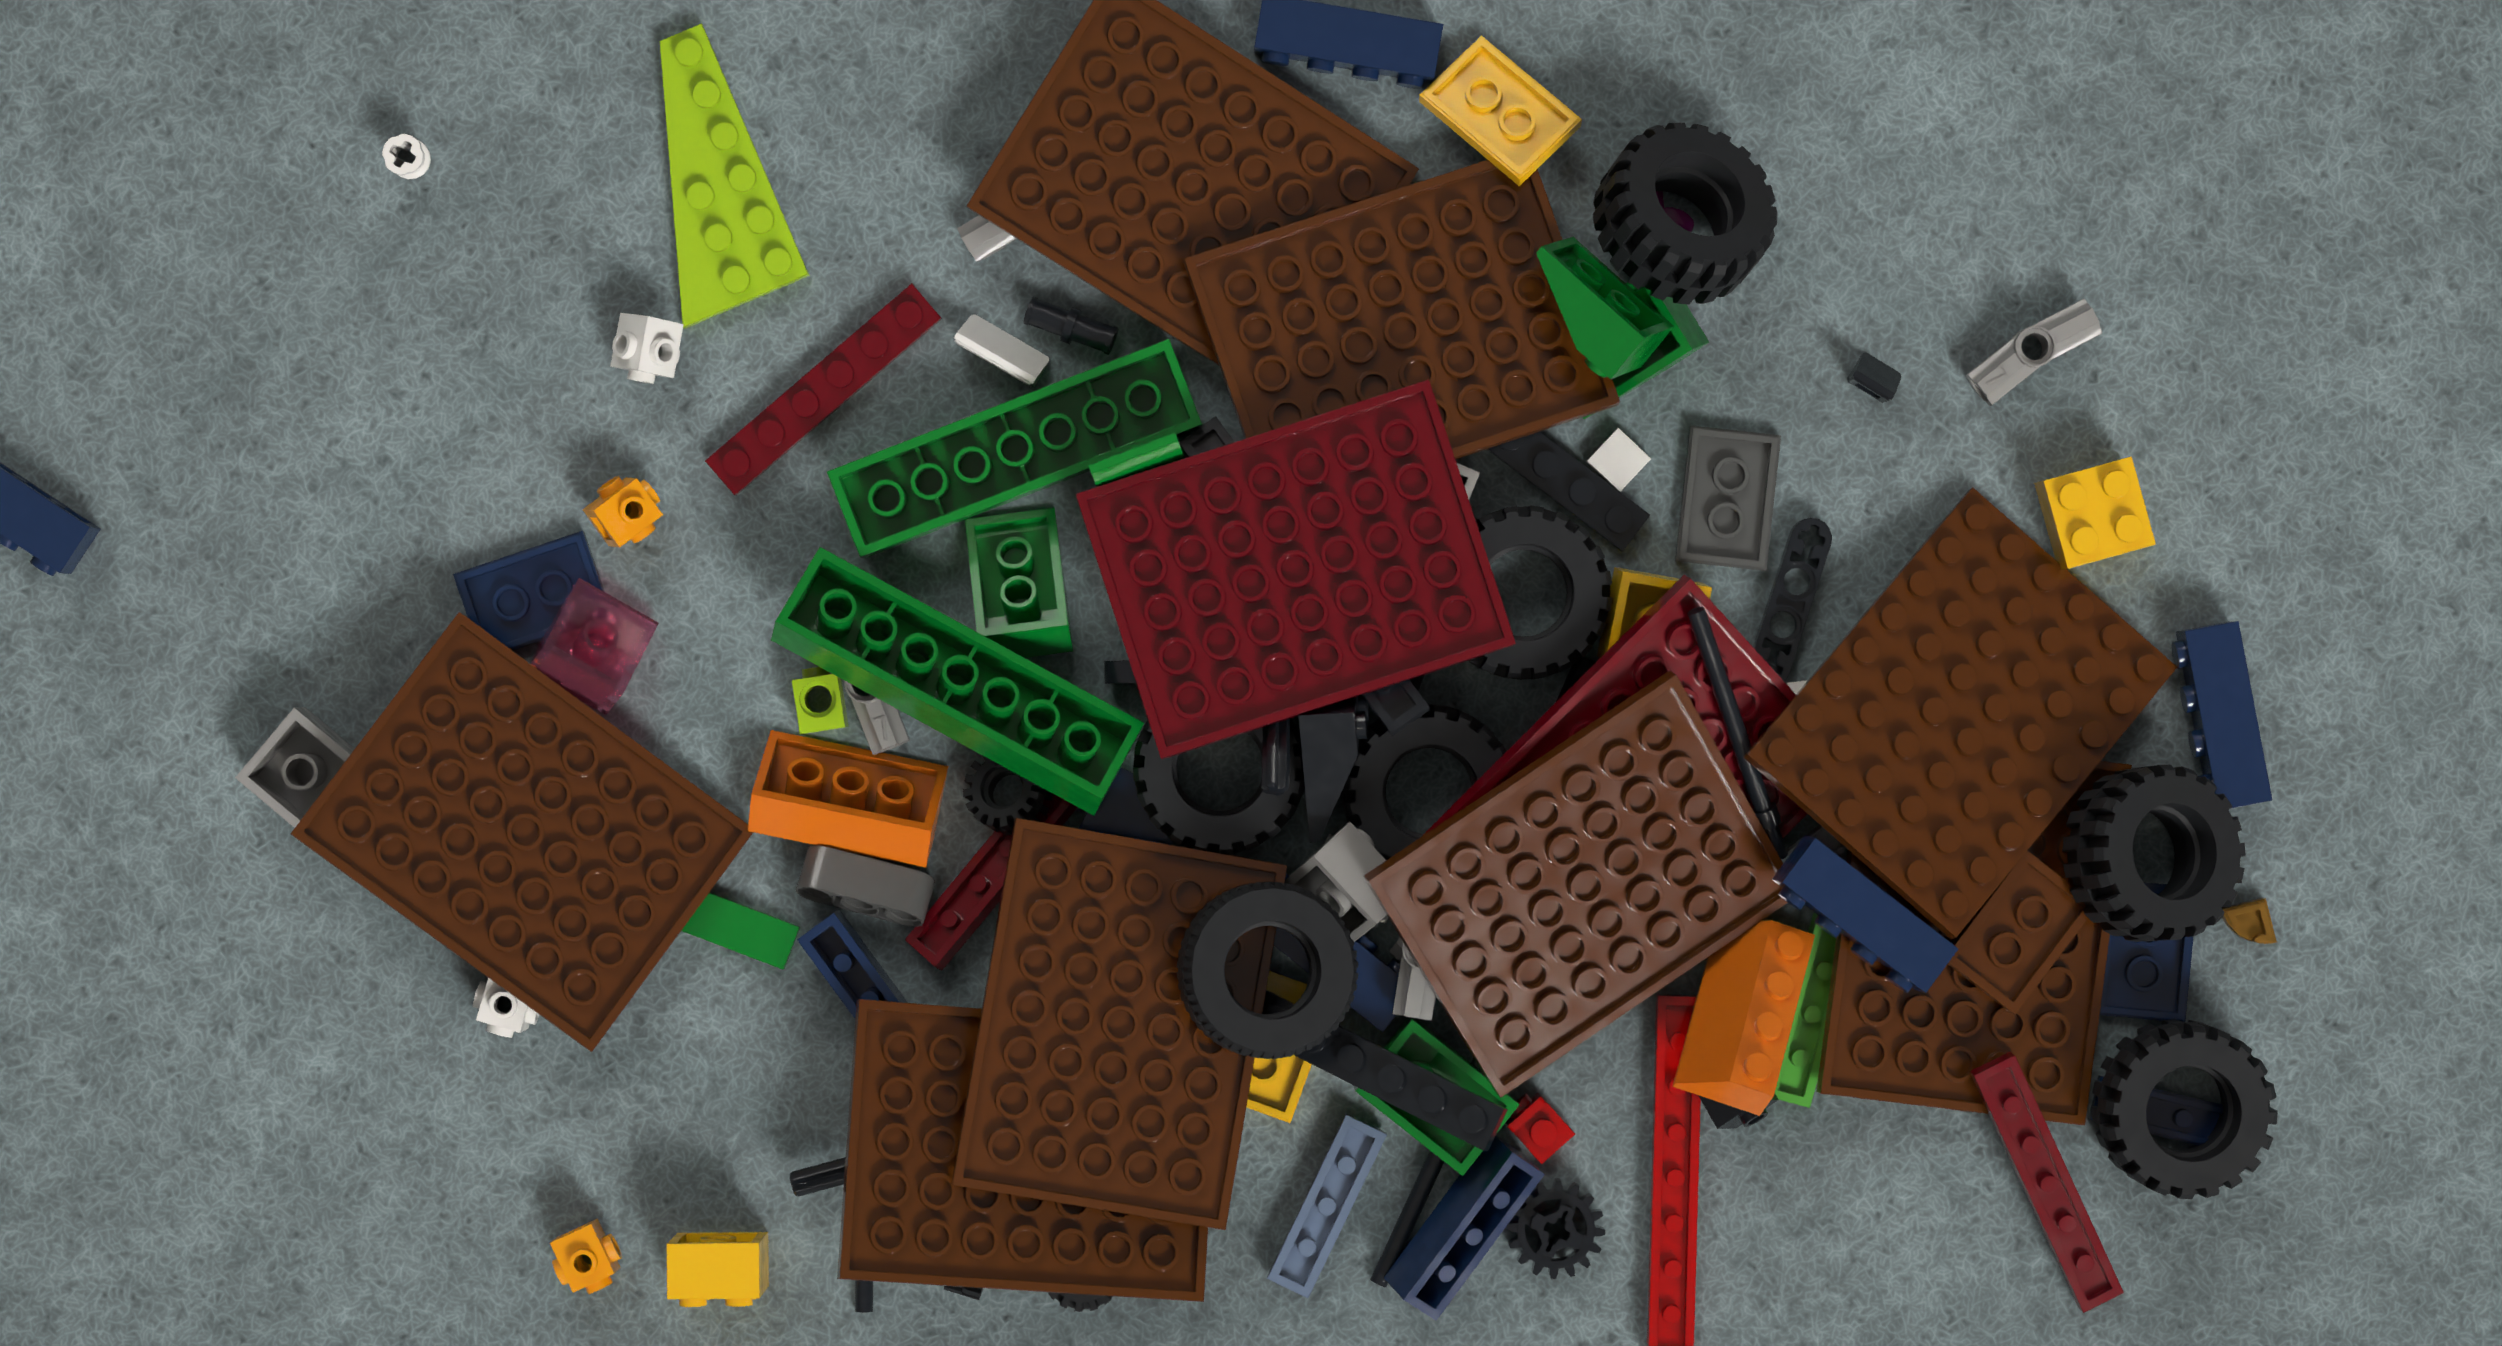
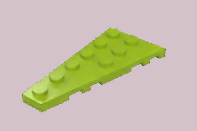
(724, 208)

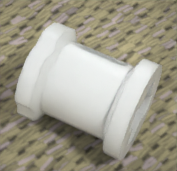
(406, 169)

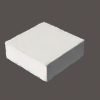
(1618, 460)

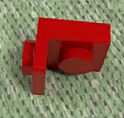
(1539, 1127)

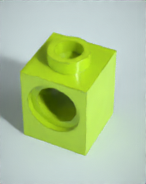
(813, 721)

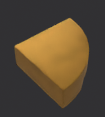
(2251, 921)

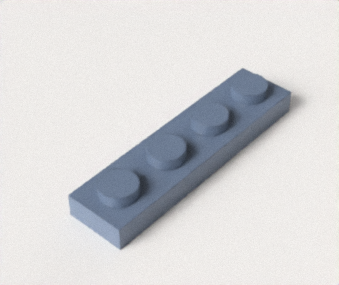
(1326, 1205)

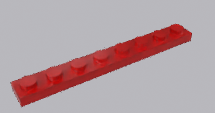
(1673, 1184)

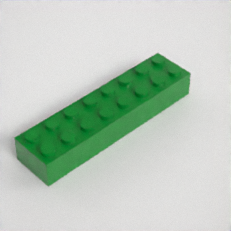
(1013, 449)
(956, 681)

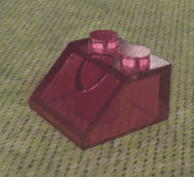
(594, 646)

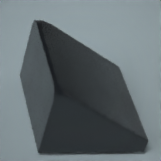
(1875, 378)

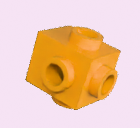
(609, 514)
(590, 1241)

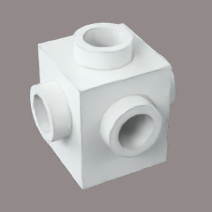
(646, 347)
(498, 1022)

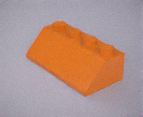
(847, 798)
(1745, 1016)

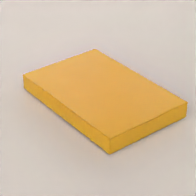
(1500, 110)
(1279, 1081)

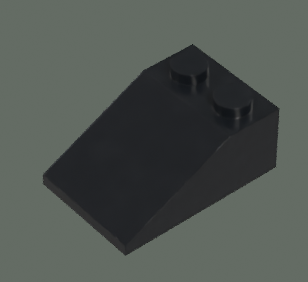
(1328, 754)

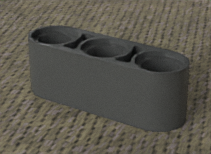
(865, 885)

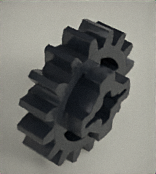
(1573, 1237)

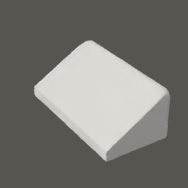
(1002, 350)

